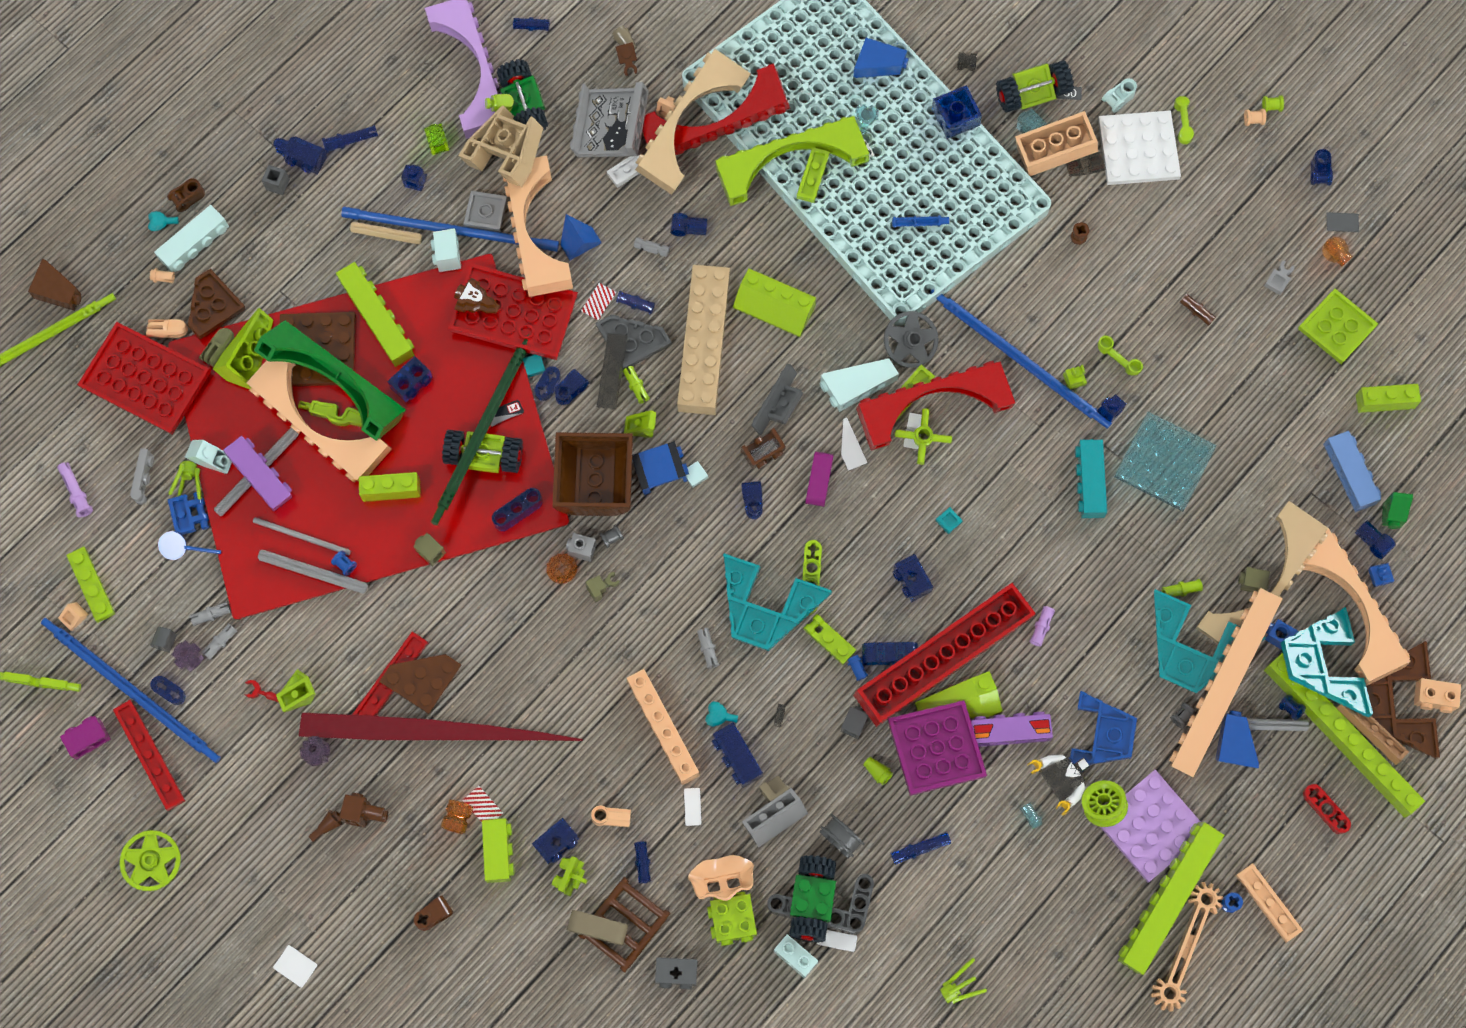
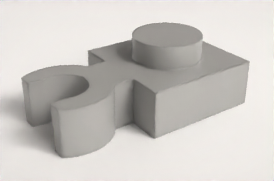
(1279, 279)

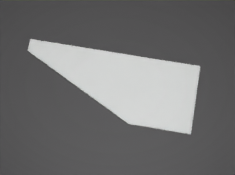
(851, 450)

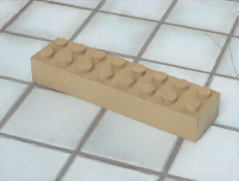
(703, 340)

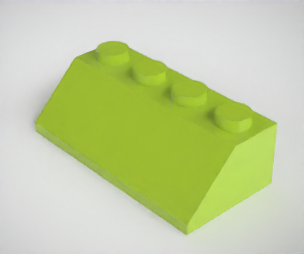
(774, 302)

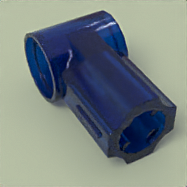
(683, 225)
(1379, 543)

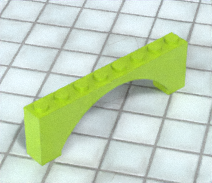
(839, 138)

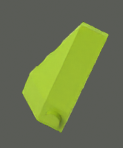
(239, 359)
(977, 692)

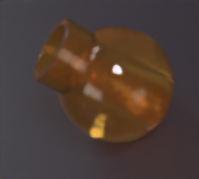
(1336, 250)

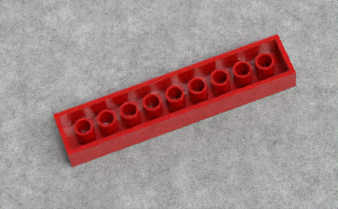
(944, 654)

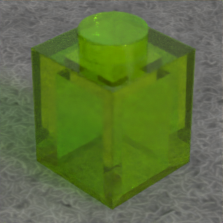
(436, 138)

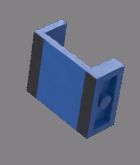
(659, 466)

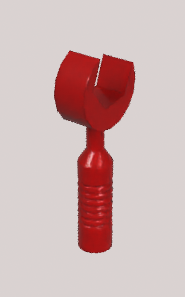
(257, 691)

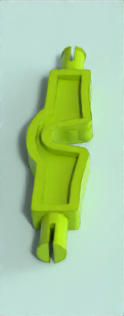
(330, 412)
(43, 682)

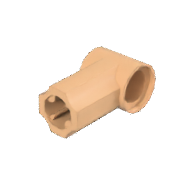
(614, 816)

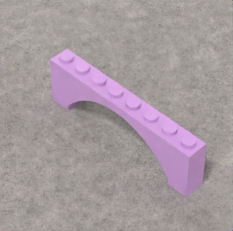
(457, 21)

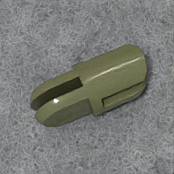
(217, 346)

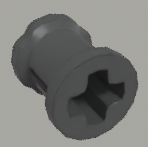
(611, 536)
(1183, 715)

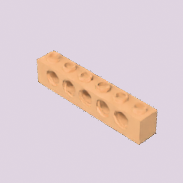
(663, 727)

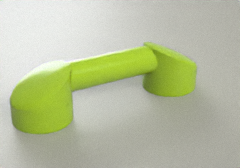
(1186, 133)
(1105, 346)

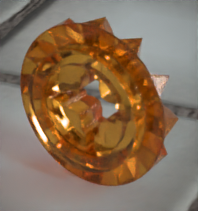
(569, 572)

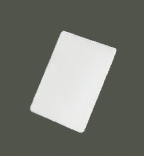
(295, 966)

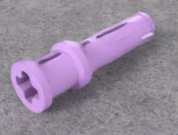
(77, 497)

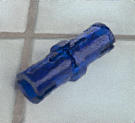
(531, 24)
(635, 302)
(642, 862)

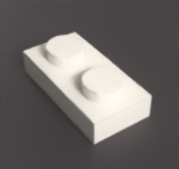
(623, 171)

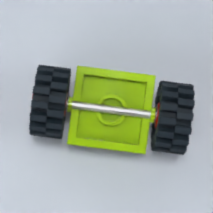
(1034, 86)
(490, 454)

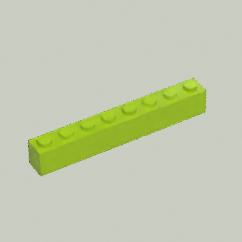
(1170, 898)

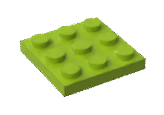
(1338, 326)

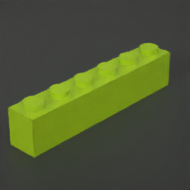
(375, 314)

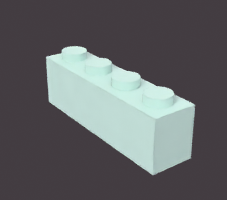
(192, 239)

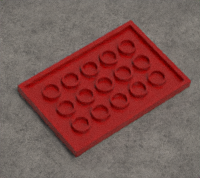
(540, 316)
(144, 378)

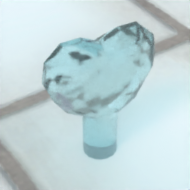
(866, 116)

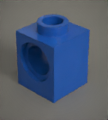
(1279, 626)

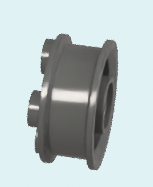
(841, 836)

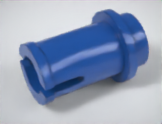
(857, 667)

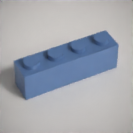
(1352, 471)

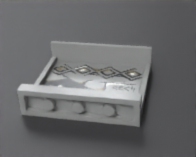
(609, 121)

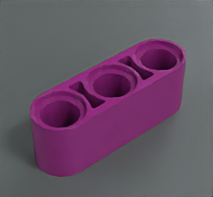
(819, 479)

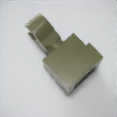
(597, 587)

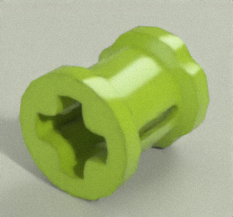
(1273, 103)

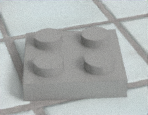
(485, 211)

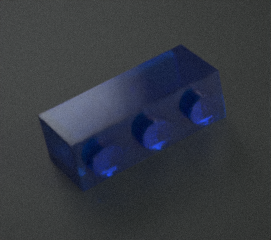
(736, 755)

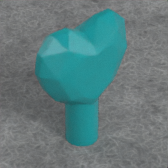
(159, 221)
(718, 715)

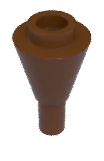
(328, 823)

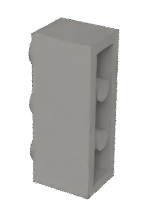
(775, 817)

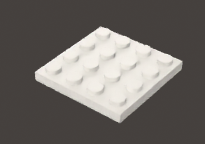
(1139, 147)

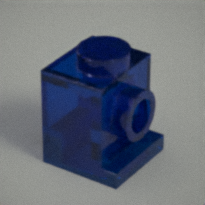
(414, 174)
(1112, 407)

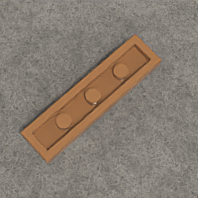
(1376, 734)

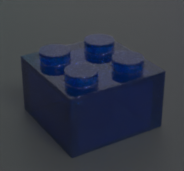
(956, 112)

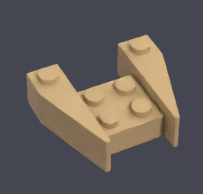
(507, 140)

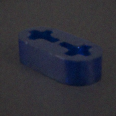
(543, 381)
(165, 693)

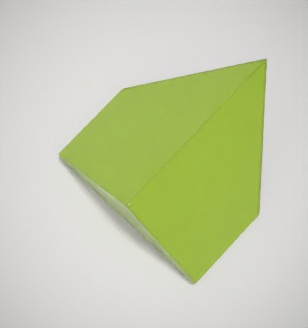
(296, 692)

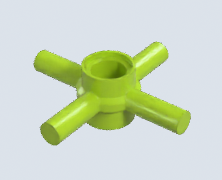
(923, 429)

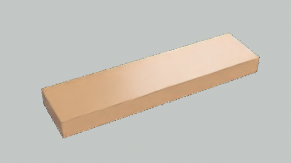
(1269, 903)

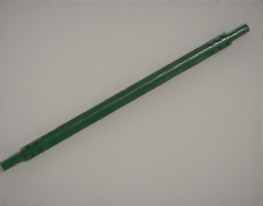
(479, 433)

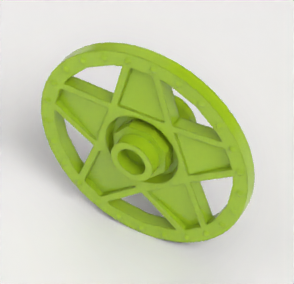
(150, 860)

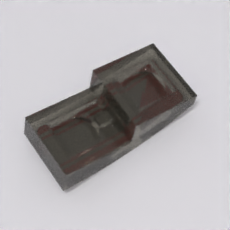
(1086, 165)

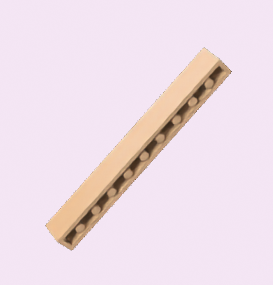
(1226, 682)

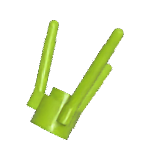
(187, 471)
(951, 991)

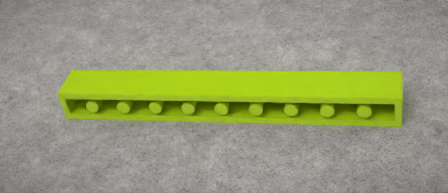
(1349, 741)

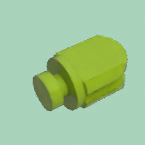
(499, 100)

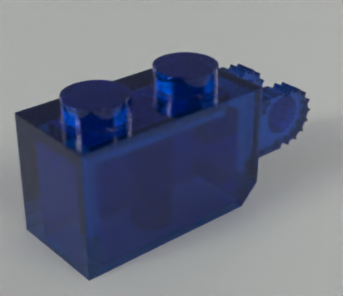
(301, 153)

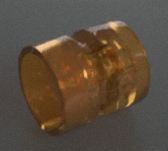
(457, 815)

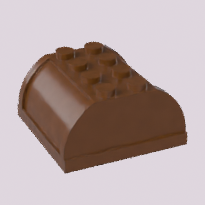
(593, 473)

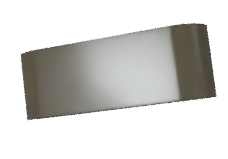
(597, 927)

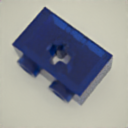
(912, 567)
(558, 831)

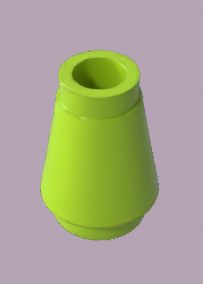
(878, 771)

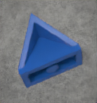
(577, 237)

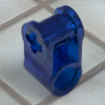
(1321, 171)
(573, 385)
(752, 497)

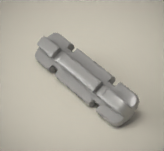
(651, 247)

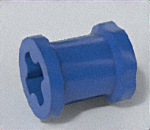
(344, 563)
(1236, 906)

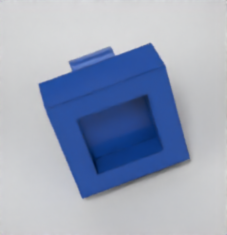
(1381, 575)

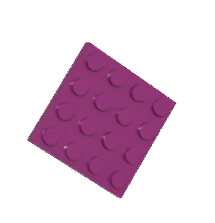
(937, 748)

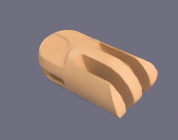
(166, 328)

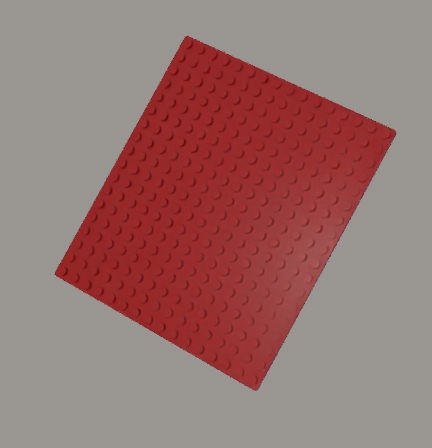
(326, 500)

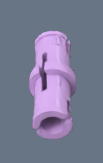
(1042, 626)

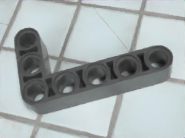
(846, 917)

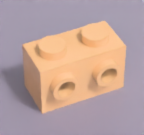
(1437, 695)

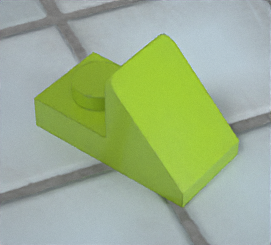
(641, 424)

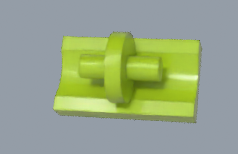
(572, 877)

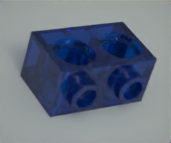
(406, 376)

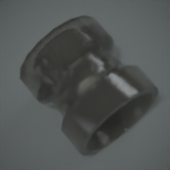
(966, 61)

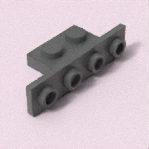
(779, 402)

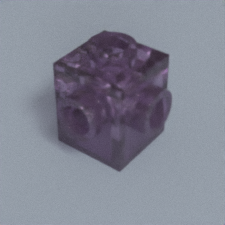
(187, 655)
(319, 756)

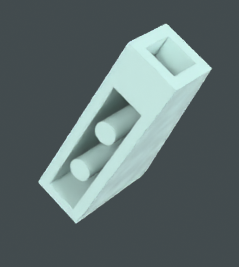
(857, 382)

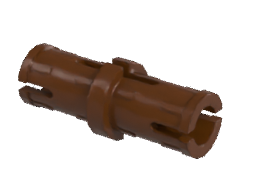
(1197, 309)

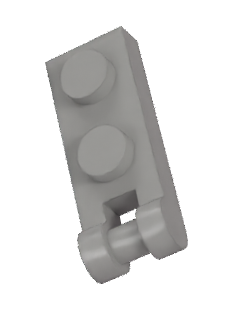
(142, 476)

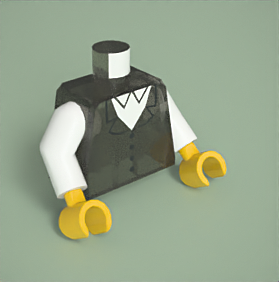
(1063, 778)

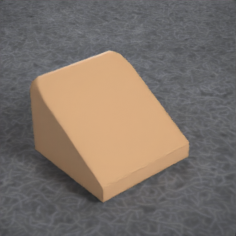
(72, 615)

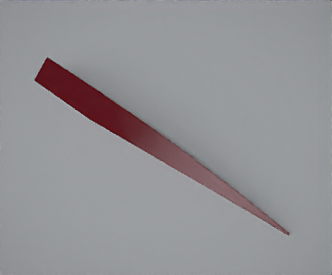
(397, 728)

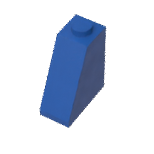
(880, 60)
(1236, 741)

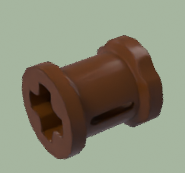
(1079, 239)

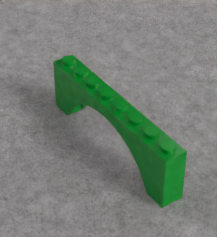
(288, 344)

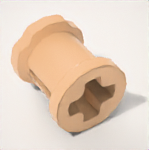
(1254, 117)

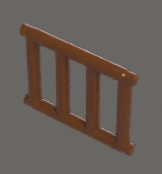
(650, 931)

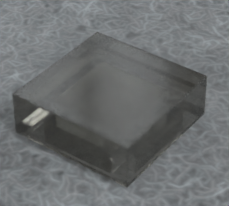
(779, 715)

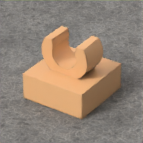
(665, 106)

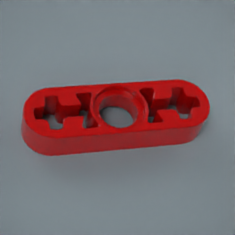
(1318, 809)

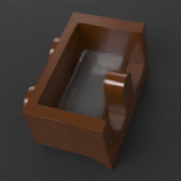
(764, 449)

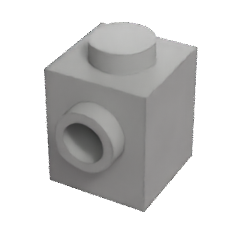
(581, 547)

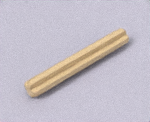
(388, 233)

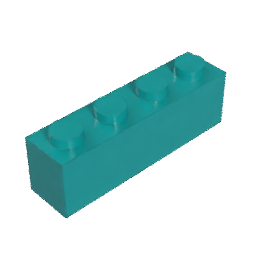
(1091, 479)

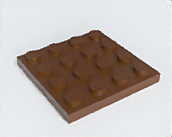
(332, 332)

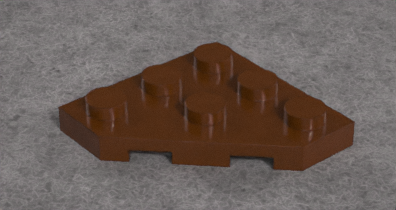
(212, 304)
(421, 679)

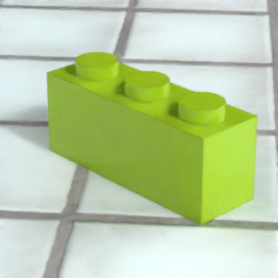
(1388, 398)
(389, 486)
(497, 850)

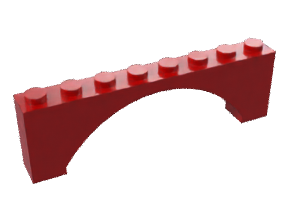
(763, 101)
(982, 383)

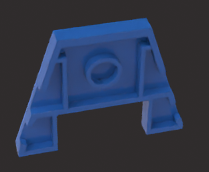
(1113, 732)

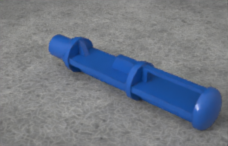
(919, 221)

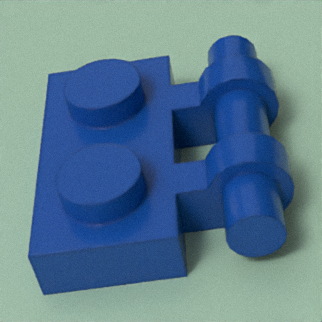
(182, 515)

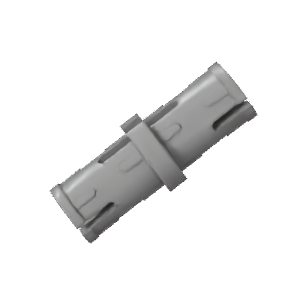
(210, 613)
(219, 641)
(707, 648)

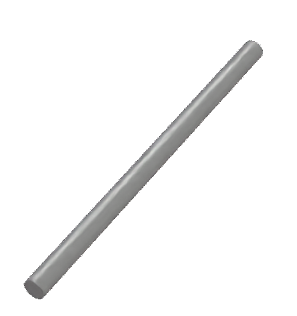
(301, 536)

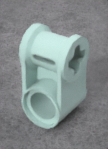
(1118, 97)

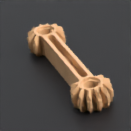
(1187, 947)

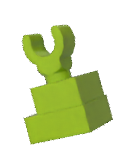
(1075, 377)

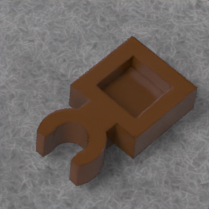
(627, 56)

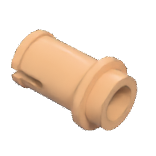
(162, 276)

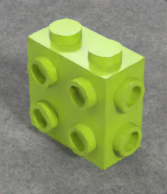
(732, 919)

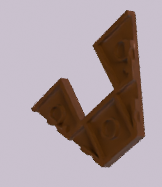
(1415, 733)

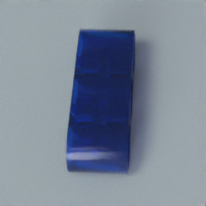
(522, 501)
(886, 652)

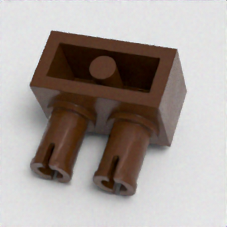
(358, 811)

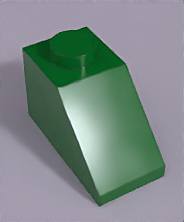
(1396, 510)

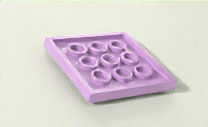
(1152, 827)

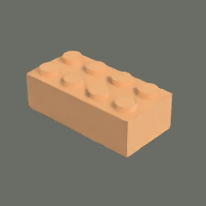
(1056, 143)

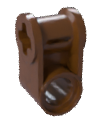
(185, 195)
(435, 911)

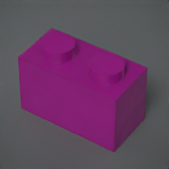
(85, 737)

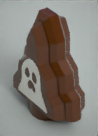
(474, 298)

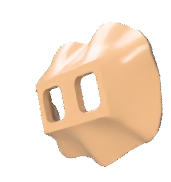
(721, 871)

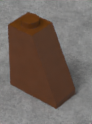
(54, 288)

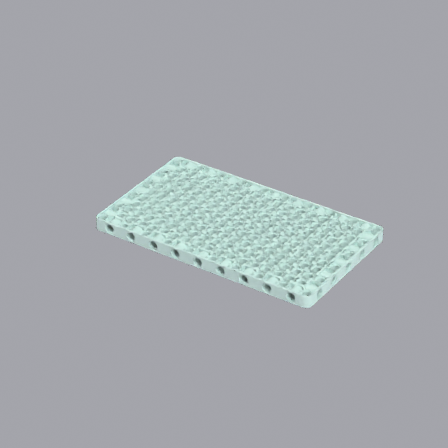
(817, 217)

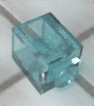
(1029, 121)

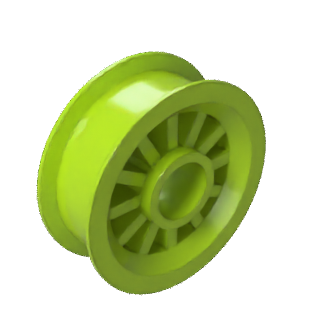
(1106, 792)

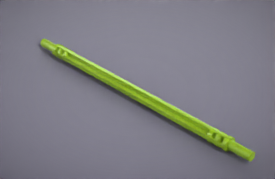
(54, 329)

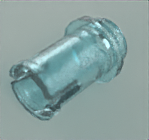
(1031, 816)

